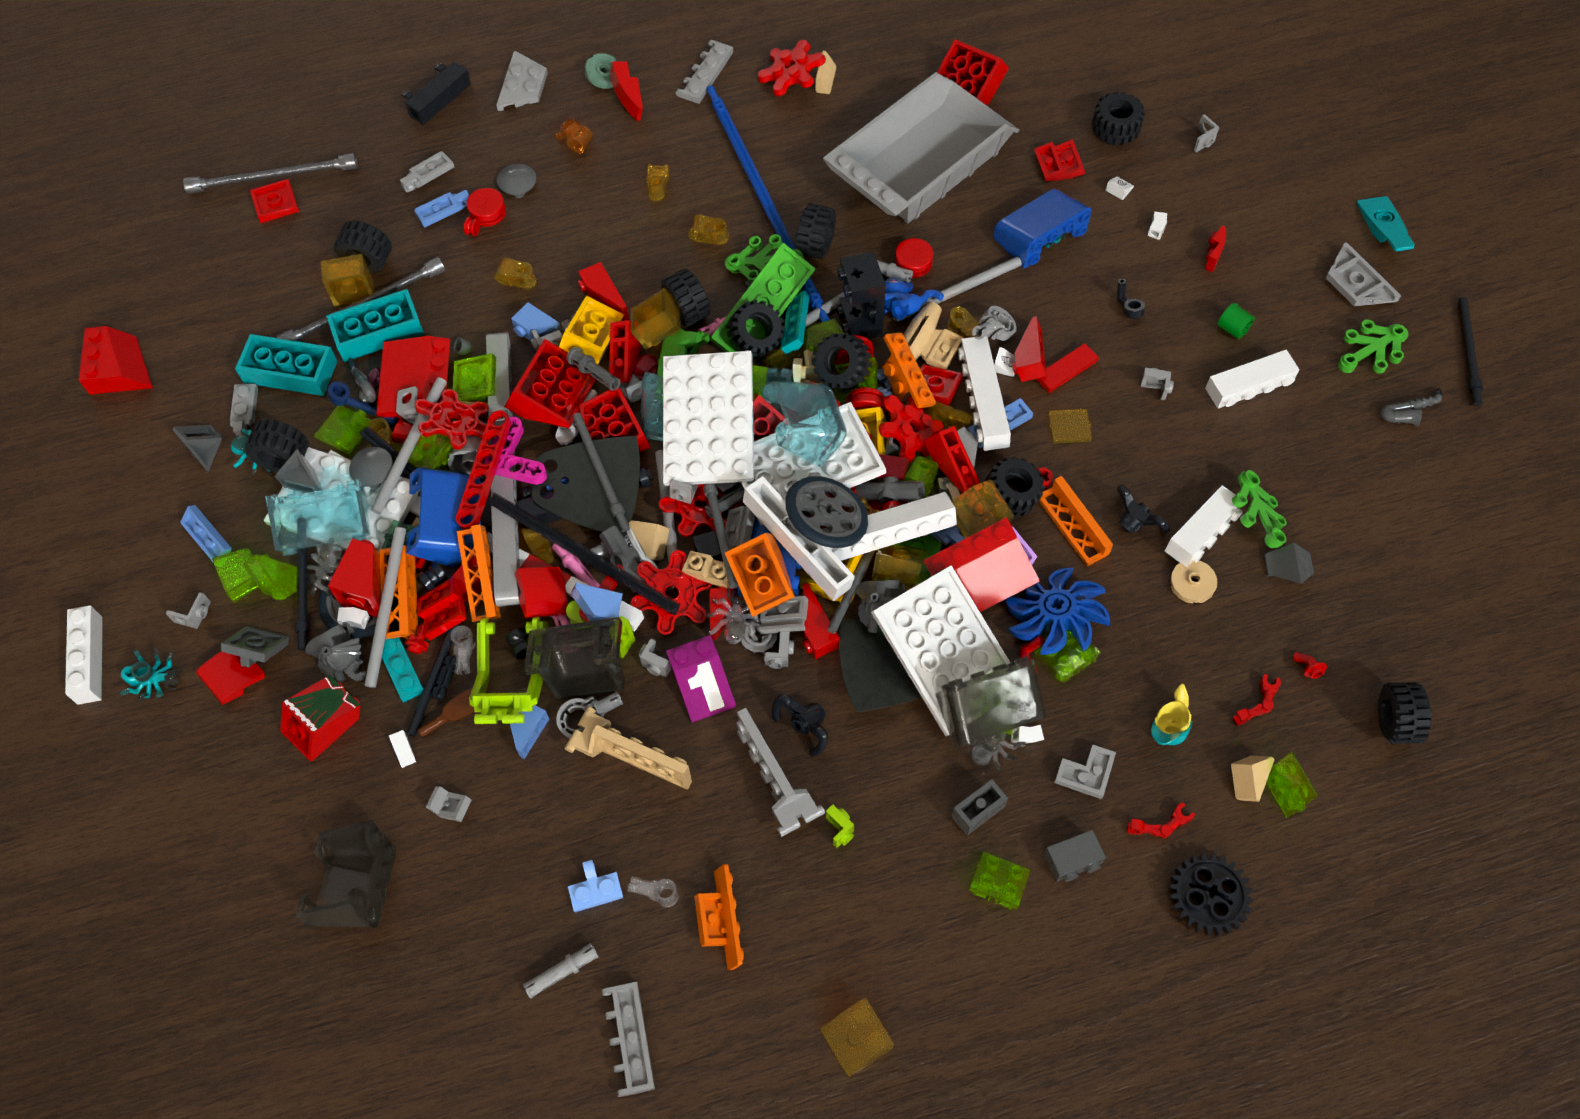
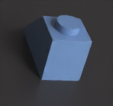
(532, 318)
(597, 602)
(527, 733)

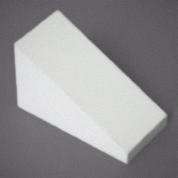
(402, 748)

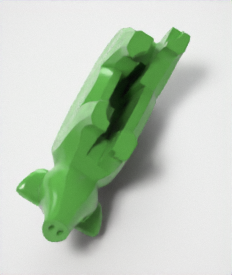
(681, 344)

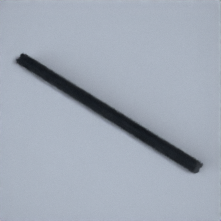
(584, 554)

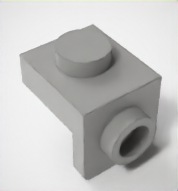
(554, 337)
(1157, 379)
(780, 659)
(655, 664)
(448, 804)

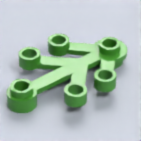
(759, 260)
(1393, 334)
(1249, 484)

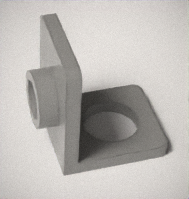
(1208, 136)
(632, 390)
(407, 410)
(682, 491)
(196, 614)

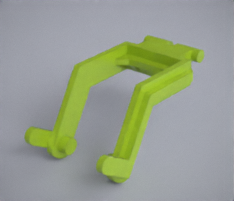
(501, 706)

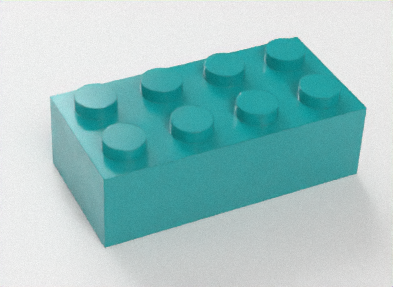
(369, 324)
(286, 364)

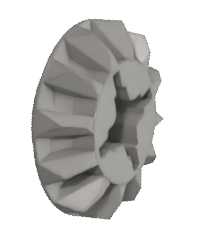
(768, 640)

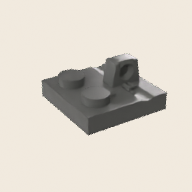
(254, 645)

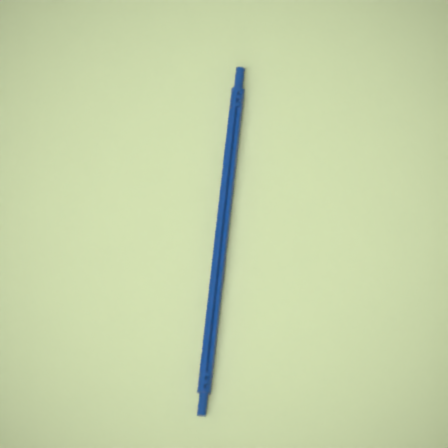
(761, 191)

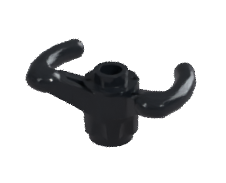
(1138, 514)
(803, 719)

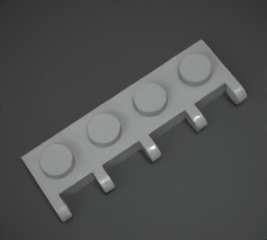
(706, 72)
(631, 1038)

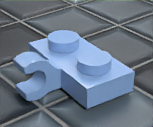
(594, 890)

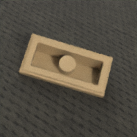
(825, 75)

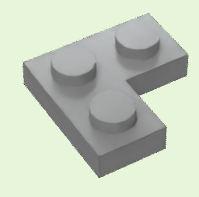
(1089, 778)

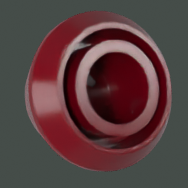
(646, 363)

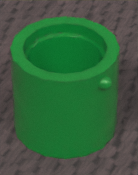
(1236, 321)

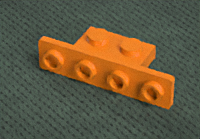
(905, 373)
(718, 918)

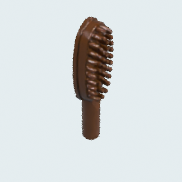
(454, 710)

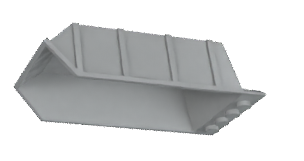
(920, 147)

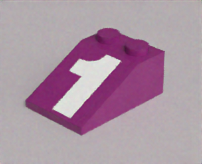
(701, 678)

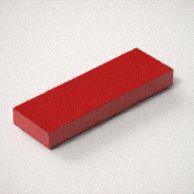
(1068, 367)

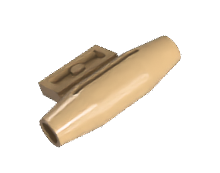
(933, 345)

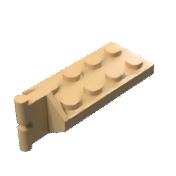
(600, 737)

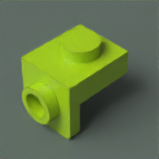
(840, 820)

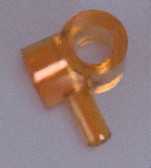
(577, 135)

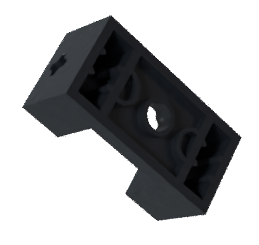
(864, 296)

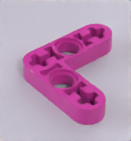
(507, 459)

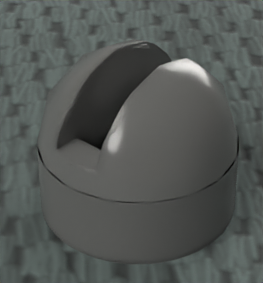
(461, 346)

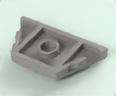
(522, 82)
(1358, 280)

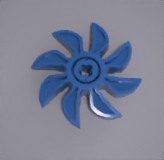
(1058, 611)

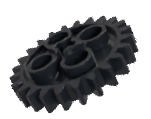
(1203, 915)

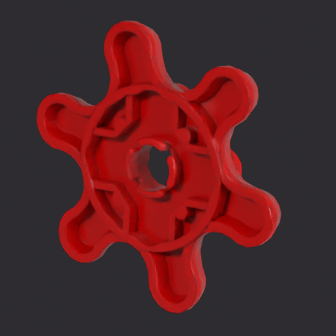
(795, 73)
(451, 408)
(902, 431)
(692, 516)
(672, 576)

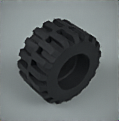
(1118, 118)
(815, 230)
(363, 239)
(688, 296)
(770, 322)
(826, 357)
(274, 443)
(1024, 477)
(1404, 712)

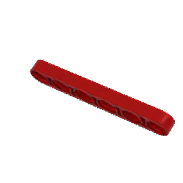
(483, 470)

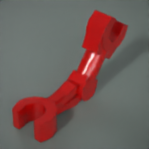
(1262, 708)
(1177, 819)

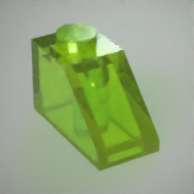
(272, 576)

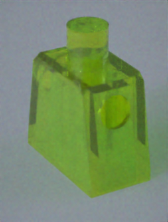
(923, 470)
(233, 574)

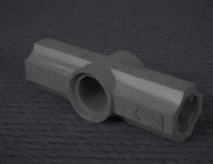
(891, 490)
(620, 552)

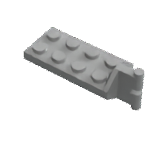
(789, 803)

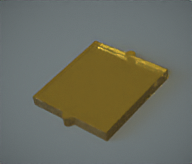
(1070, 426)

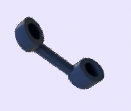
(340, 395)

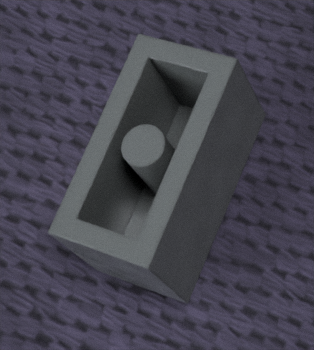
(979, 807)
(1074, 856)

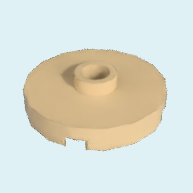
(1193, 591)

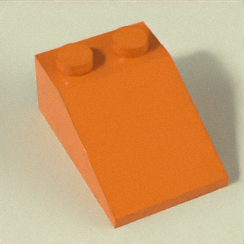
(760, 573)

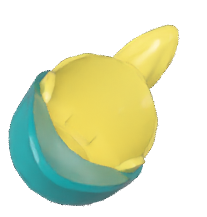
(1173, 720)

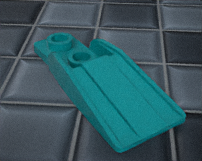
(1385, 222)

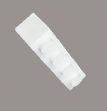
(1252, 379)
(1203, 527)
(84, 655)

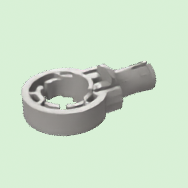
(997, 323)
(601, 707)

